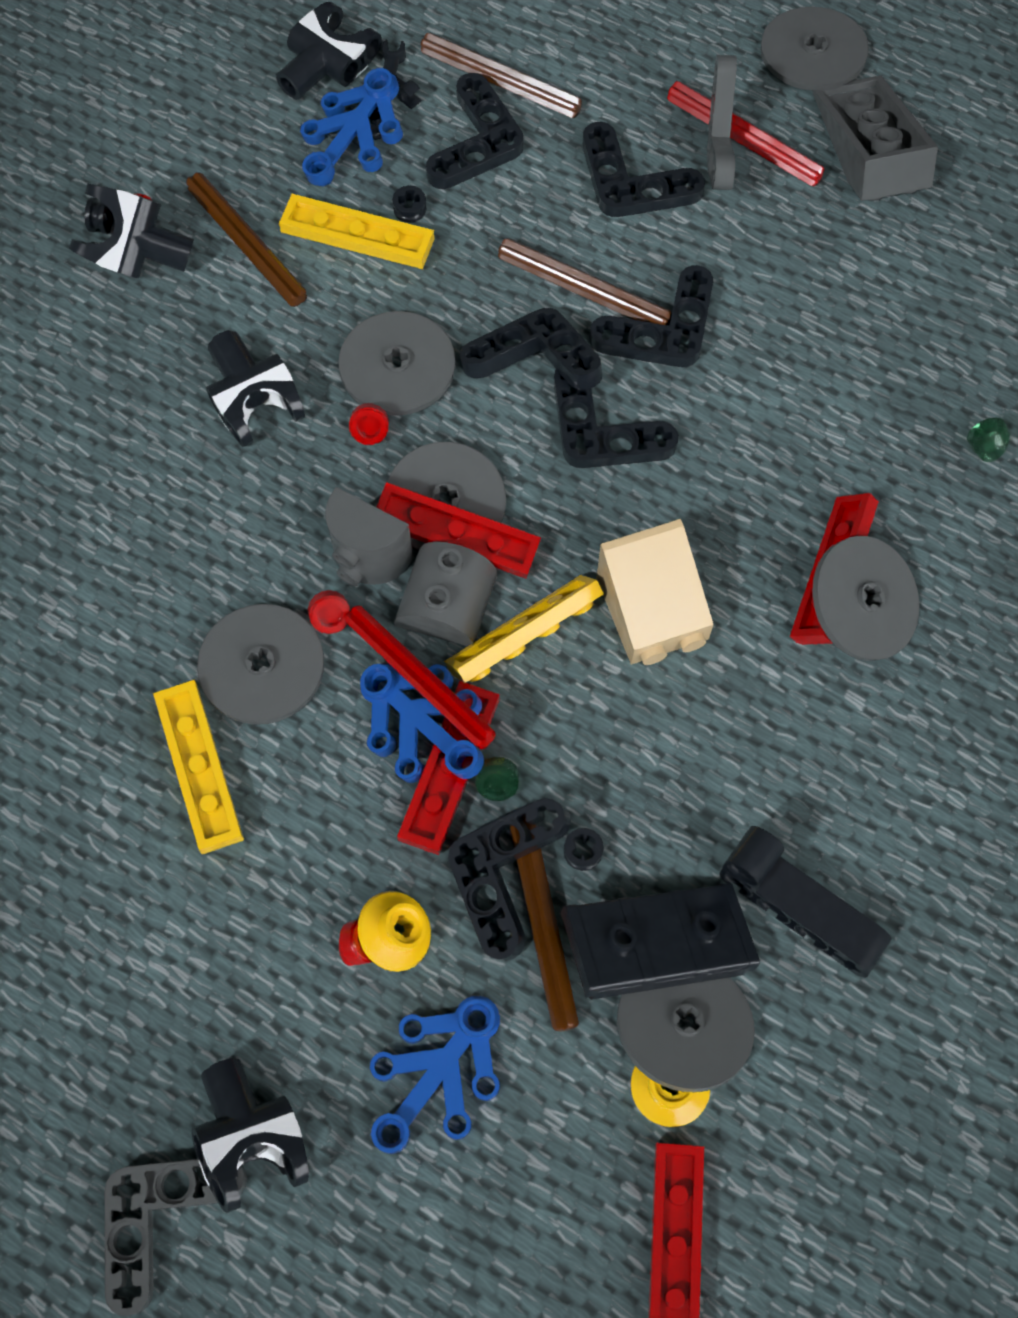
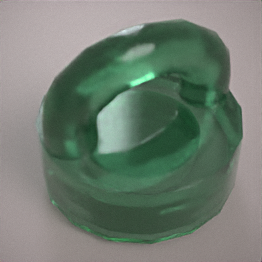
(989, 439)
(497, 779)

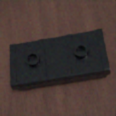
(659, 940)

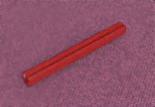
(750, 136)
(420, 677)

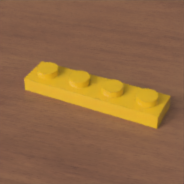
(357, 231)
(536, 621)
(198, 767)

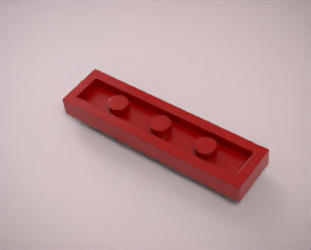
(849, 518)
(440, 522)
(438, 788)
(676, 1231)

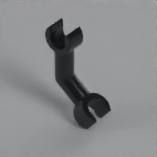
(391, 63)

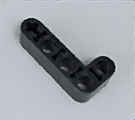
(803, 903)

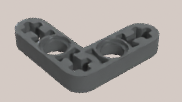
(719, 147)
(151, 1197)

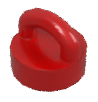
(368, 424)
(328, 611)
(350, 946)

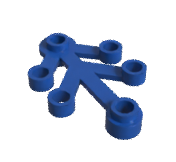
(378, 90)
(414, 717)
(441, 1066)

